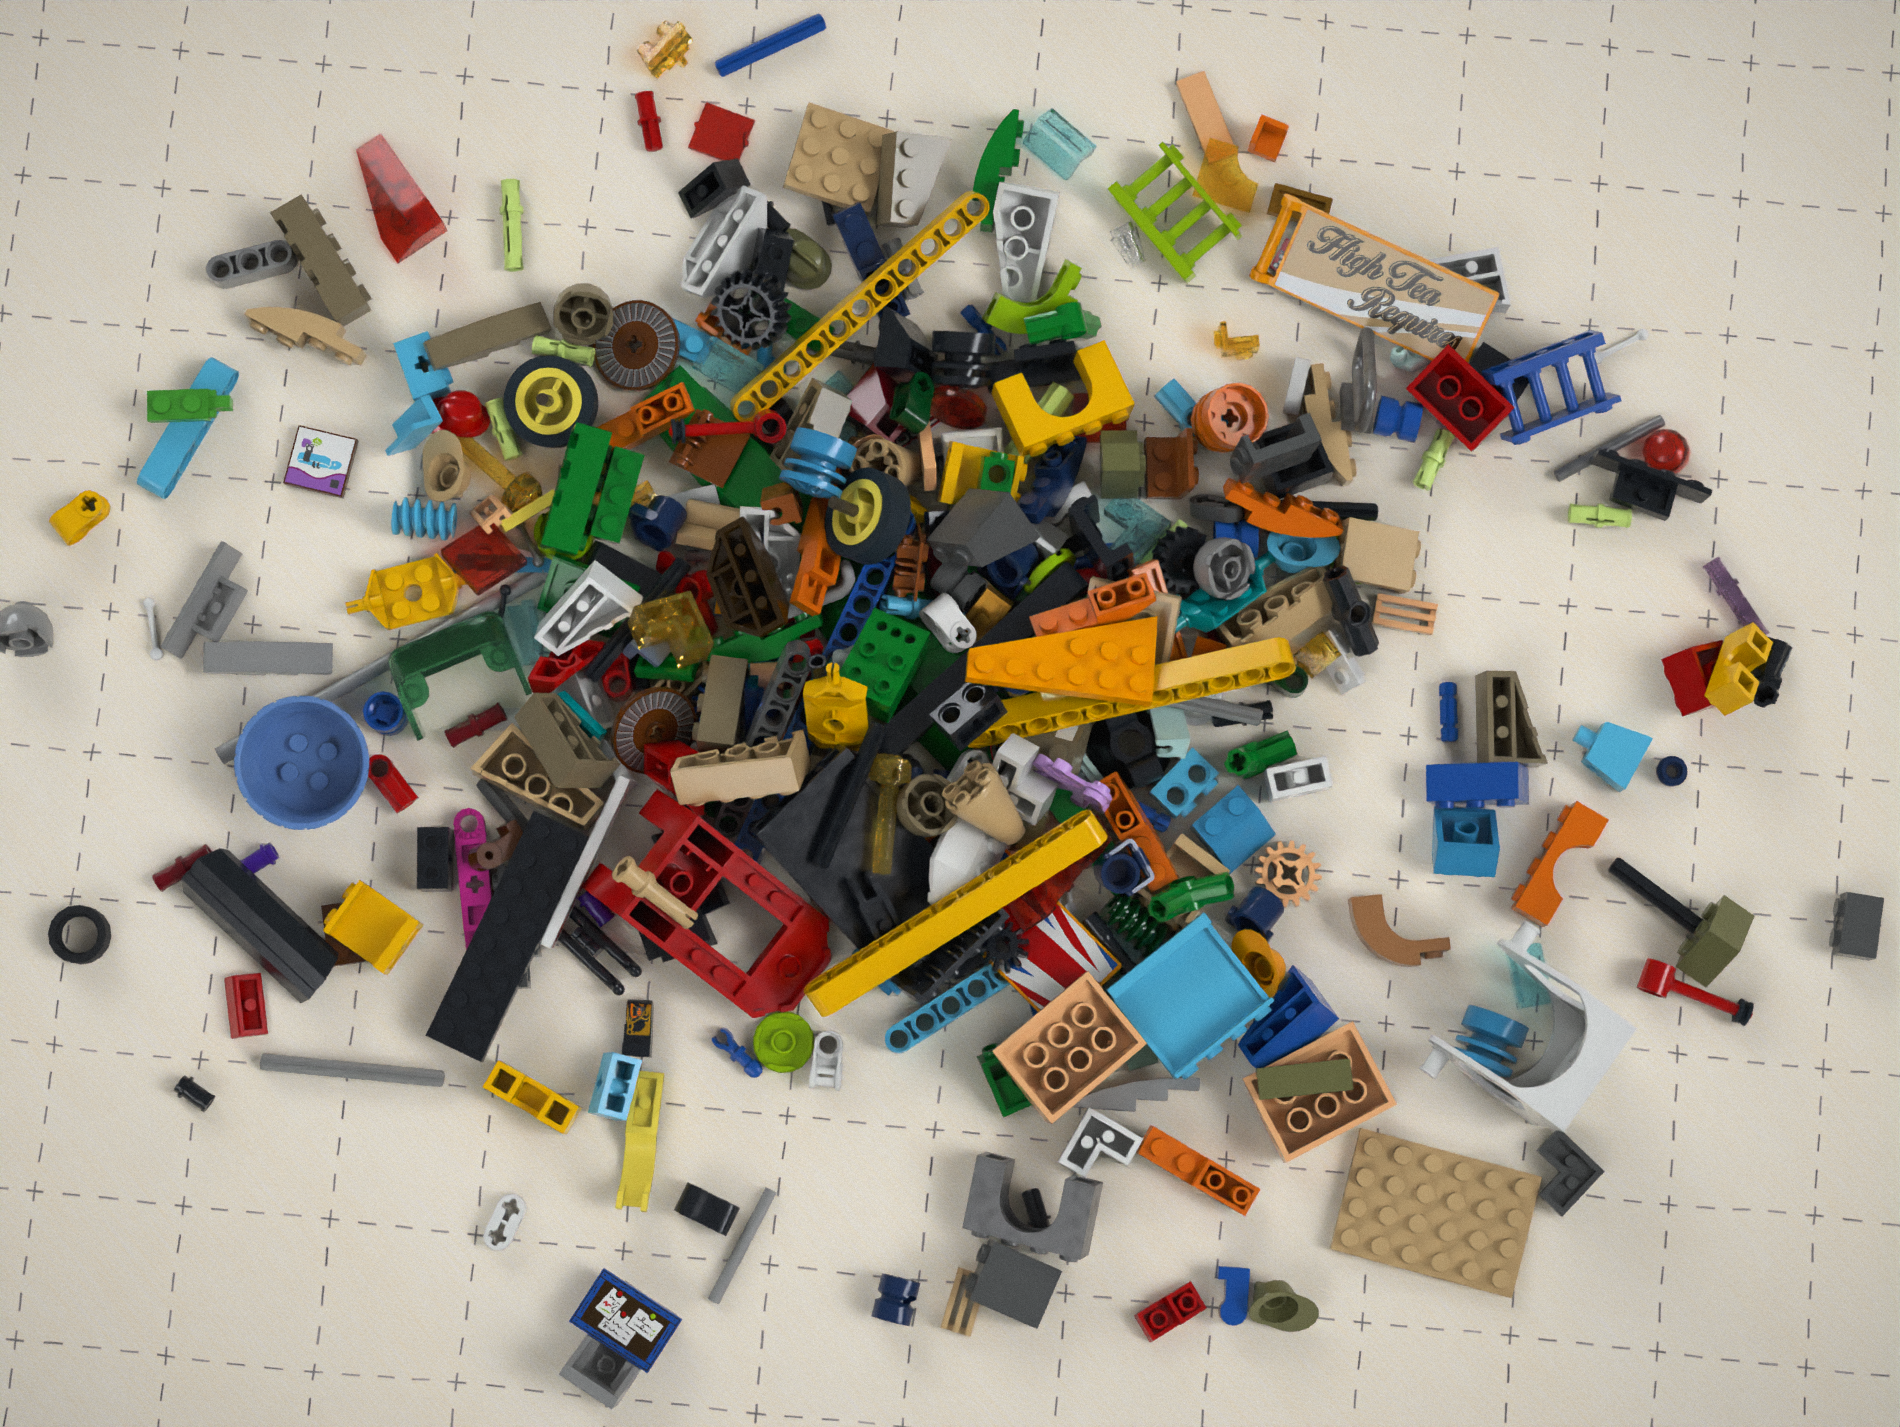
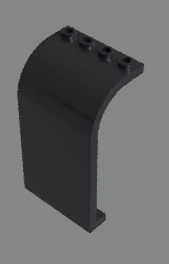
(793, 833)

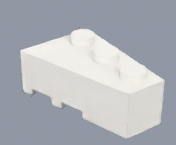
(1482, 267)
(588, 607)

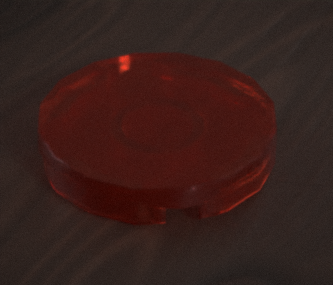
(958, 408)

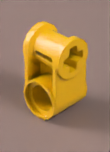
(76, 519)

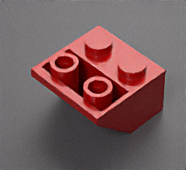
(658, 763)

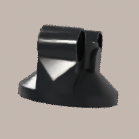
(1106, 756)

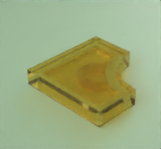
(1223, 177)

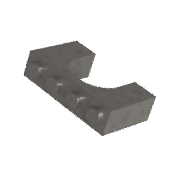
(990, 1212)

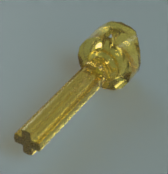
(516, 488)
(890, 772)

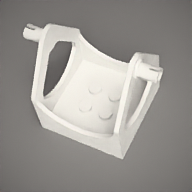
(1578, 1055)

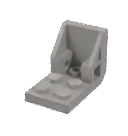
(601, 1370)

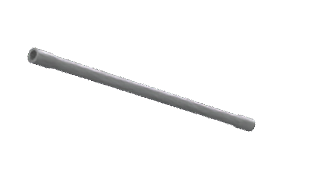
(226, 751)

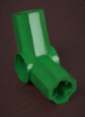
(1065, 322)
(1257, 757)
(1190, 895)

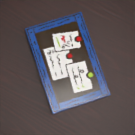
(625, 1320)

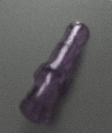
(1732, 594)

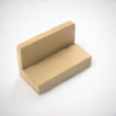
(703, 522)

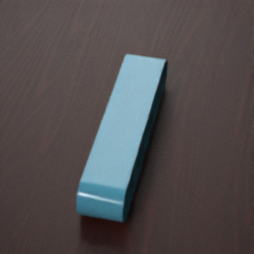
(183, 438)
(935, 1010)

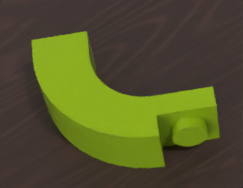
(1010, 314)

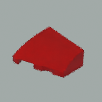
(555, 670)

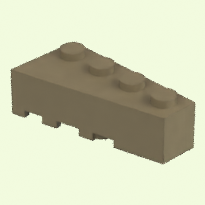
(321, 261)

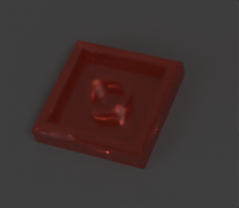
(483, 558)

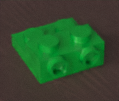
(1004, 1089)

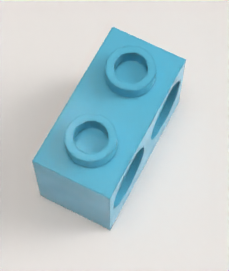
(1178, 779)

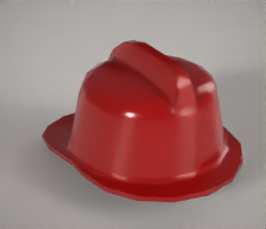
(462, 414)

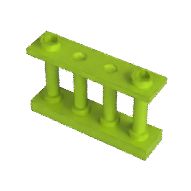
(1147, 216)

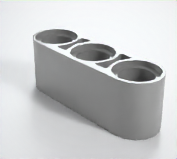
(237, 261)

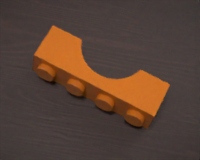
(1577, 829)

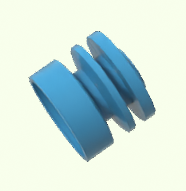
(818, 463)
(1490, 1039)

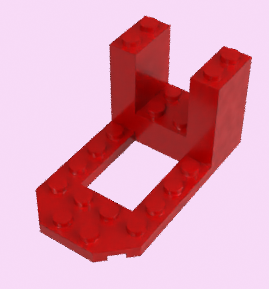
(689, 865)

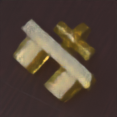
(668, 50)

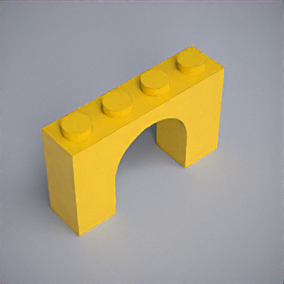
(1036, 430)

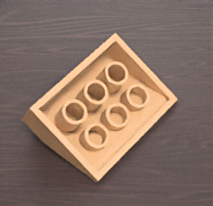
(1068, 1048)
(1308, 1121)

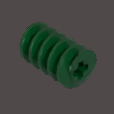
(1136, 922)

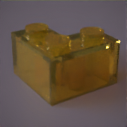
(674, 621)

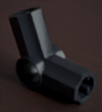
(1770, 673)

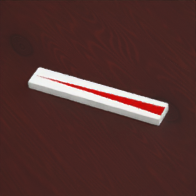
(586, 861)

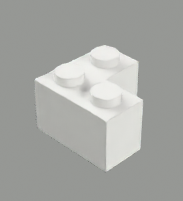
(1028, 789)
(1094, 1135)

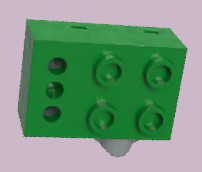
(883, 660)

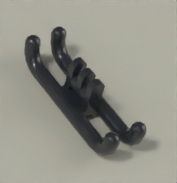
(588, 942)

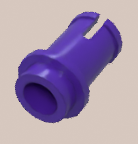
(261, 858)
(596, 909)

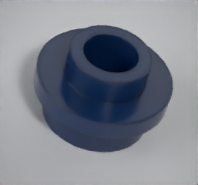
(1678, 764)

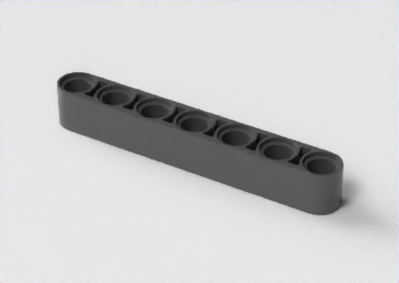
(767, 725)

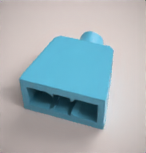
(1612, 752)

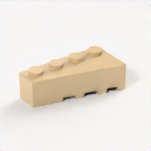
(1280, 611)
(516, 769)
(742, 771)

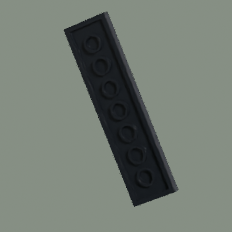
(507, 937)

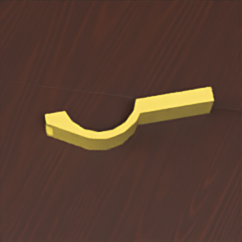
(532, 509)
(641, 1142)

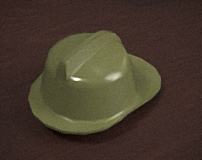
(808, 263)
(1281, 1307)

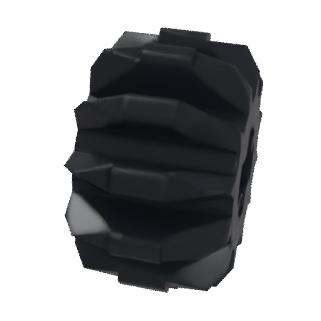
(1015, 949)

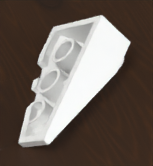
(1023, 233)

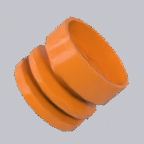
(1240, 406)

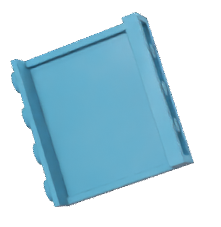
(1190, 997)

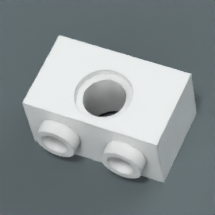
(1298, 779)

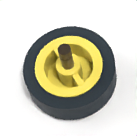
(548, 399)
(868, 516)

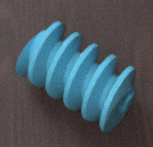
(424, 519)

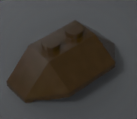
(746, 581)

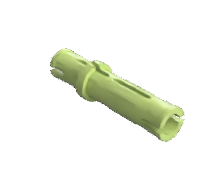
(512, 233)

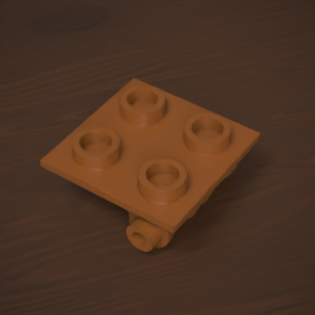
(709, 456)
(910, 554)

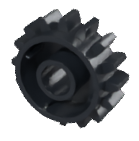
(1176, 557)

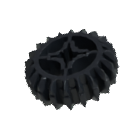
(742, 314)

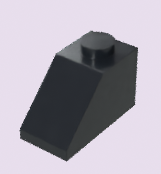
(713, 186)

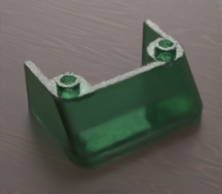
(448, 647)

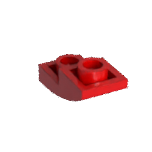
(1170, 1311)

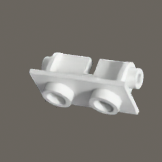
(1344, 672)

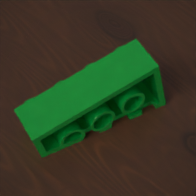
(575, 489)

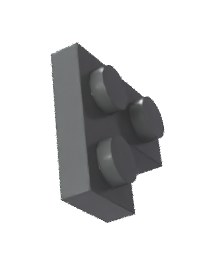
(1575, 1171)

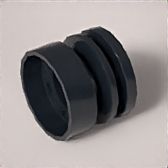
(963, 358)

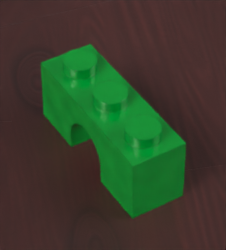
(616, 495)

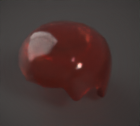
(1666, 450)

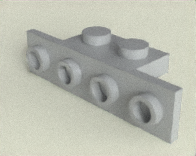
(209, 604)

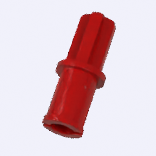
(649, 121)

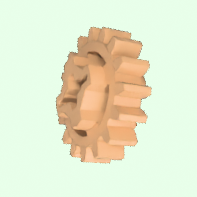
(1278, 862)

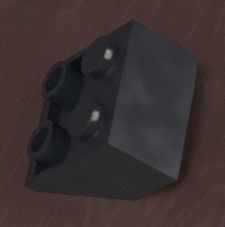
(902, 348)

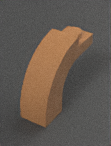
(1377, 936)

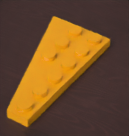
(1091, 663)

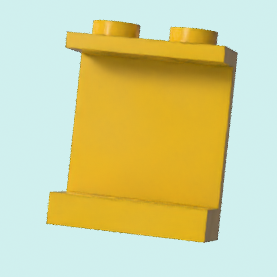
(963, 468)
(372, 926)

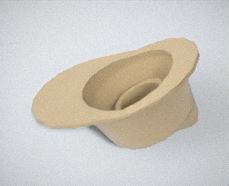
(444, 467)

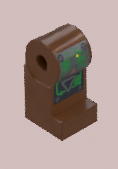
(497, 851)

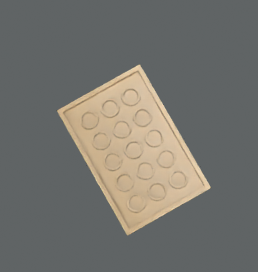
(1435, 1213)

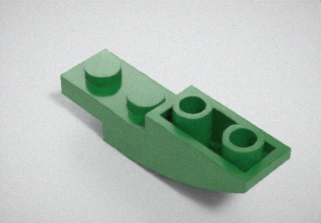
(998, 160)
(768, 646)

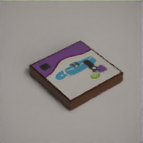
(320, 461)

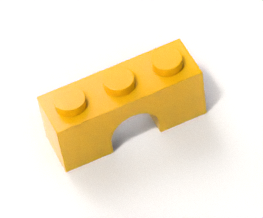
(1731, 680)
(532, 1097)

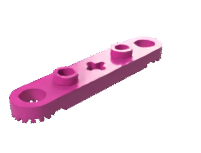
(472, 904)

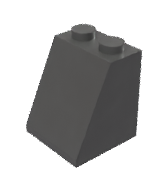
(982, 529)

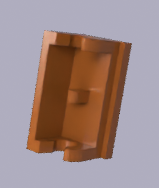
(782, 499)

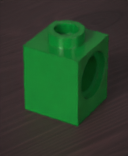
(1000, 459)

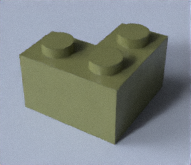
(1121, 464)
(1715, 941)

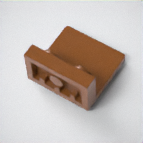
(1170, 465)

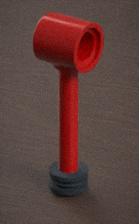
(679, 430)
(1659, 979)

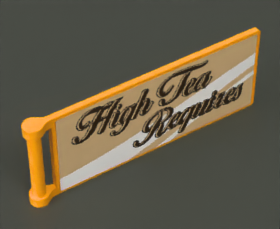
(1375, 283)

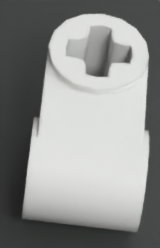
(946, 621)
(826, 1063)

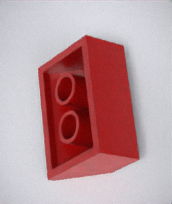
(1460, 398)

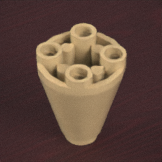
(889, 459)
(985, 803)

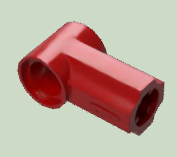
(392, 785)

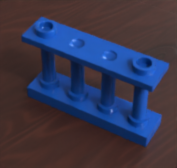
(1530, 366)

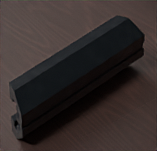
(260, 922)

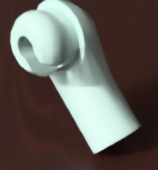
(1406, 360)

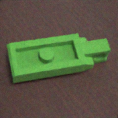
(185, 405)

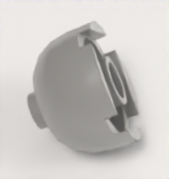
(1224, 567)
(25, 630)

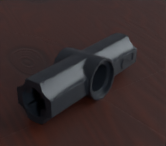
(1351, 611)

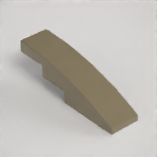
(486, 336)

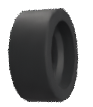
(60, 920)

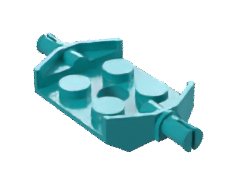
(1209, 612)

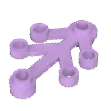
(1084, 793)

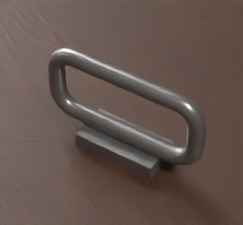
(1359, 398)

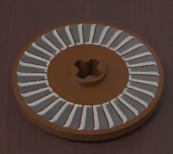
(649, 363)
(650, 708)

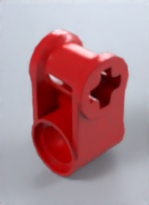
(618, 671)

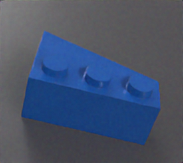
(1477, 785)
(1295, 1021)

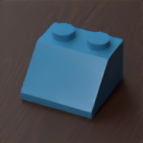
(1233, 829)
(1465, 842)

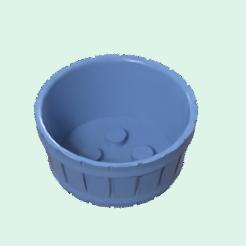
(301, 762)

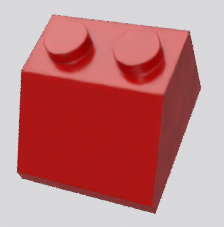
(1690, 675)

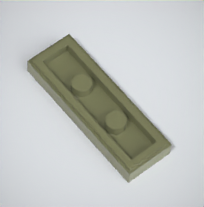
(1304, 1079)

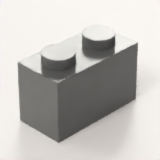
(1856, 926)

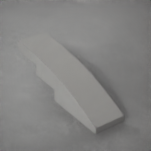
(267, 658)
(1124, 1096)

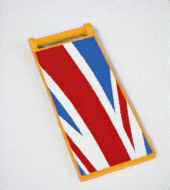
(1058, 955)

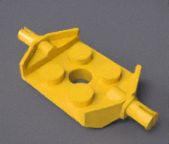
(388, 587)
(840, 700)

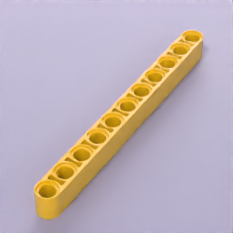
(874, 304)
(1172, 684)
(956, 913)

